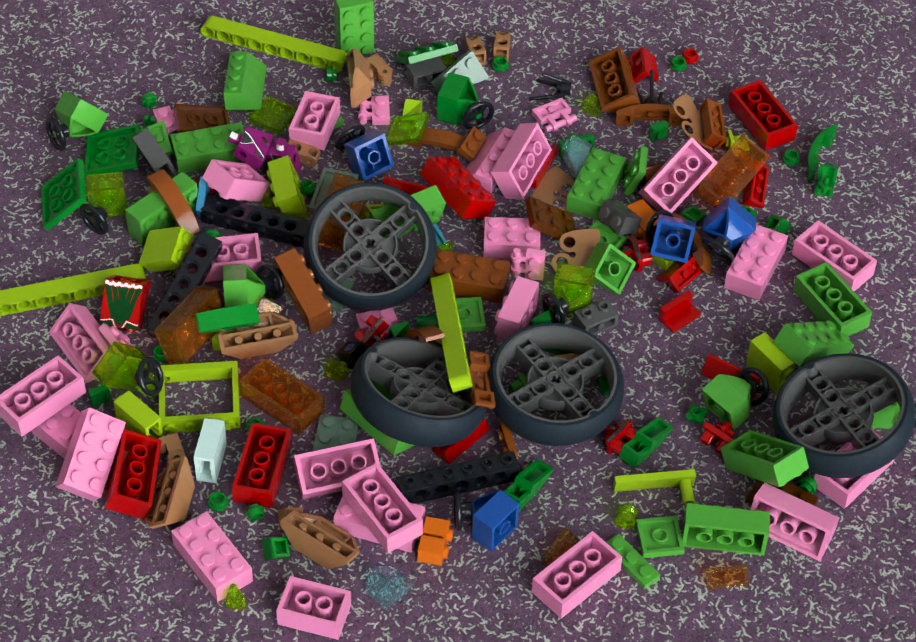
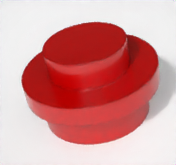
(690, 55)

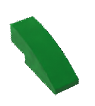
(227, 318)
(645, 442)
(529, 482)

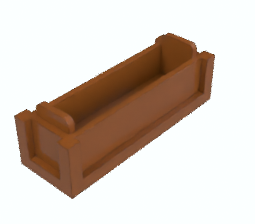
(713, 123)

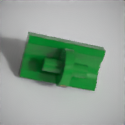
(826, 180)

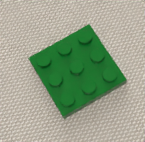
(425, 52)
(112, 151)
(63, 194)

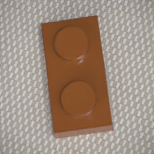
(472, 143)
(505, 437)

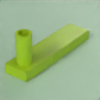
(681, 478)

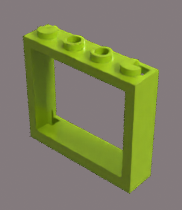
(199, 372)

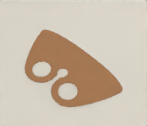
(692, 113)
(553, 182)
(584, 245)

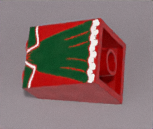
(124, 302)

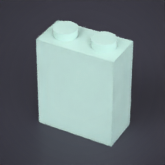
(210, 450)

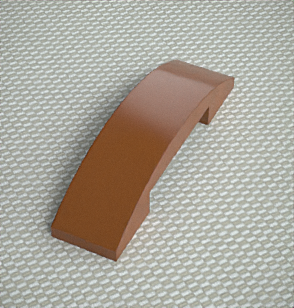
(649, 112)
(439, 138)
(174, 201)
(701, 255)
(425, 333)
(480, 392)

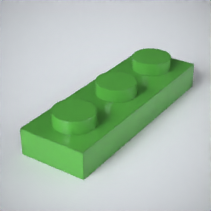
(633, 562)

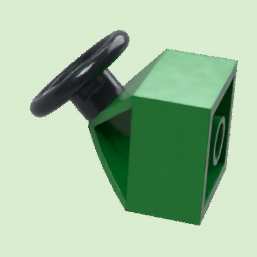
(459, 103)

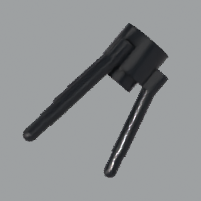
(563, 87)
(651, 99)

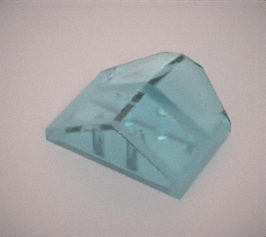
(387, 585)

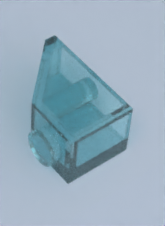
(575, 154)

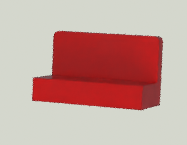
(641, 64)
(680, 274)
(678, 312)

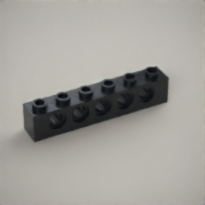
(254, 219)
(203, 243)
(461, 476)

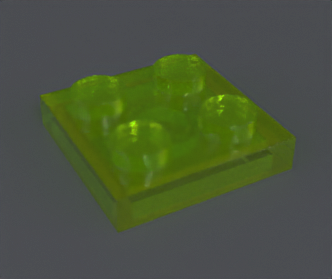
(273, 115)
(407, 128)

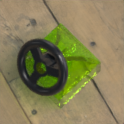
(105, 199)
(571, 291)
(129, 369)

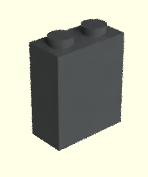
(154, 153)

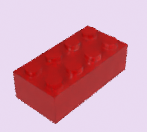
(763, 115)
(458, 187)
(262, 465)
(133, 475)

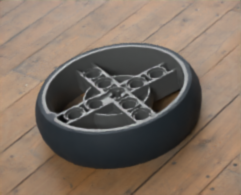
(336, 207)
(555, 384)
(418, 390)
(845, 414)

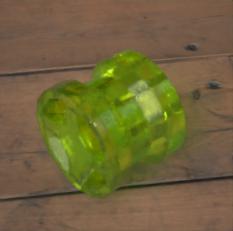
(626, 516)

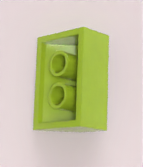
(286, 187)

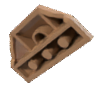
(360, 77)
(264, 338)
(171, 494)
(319, 539)

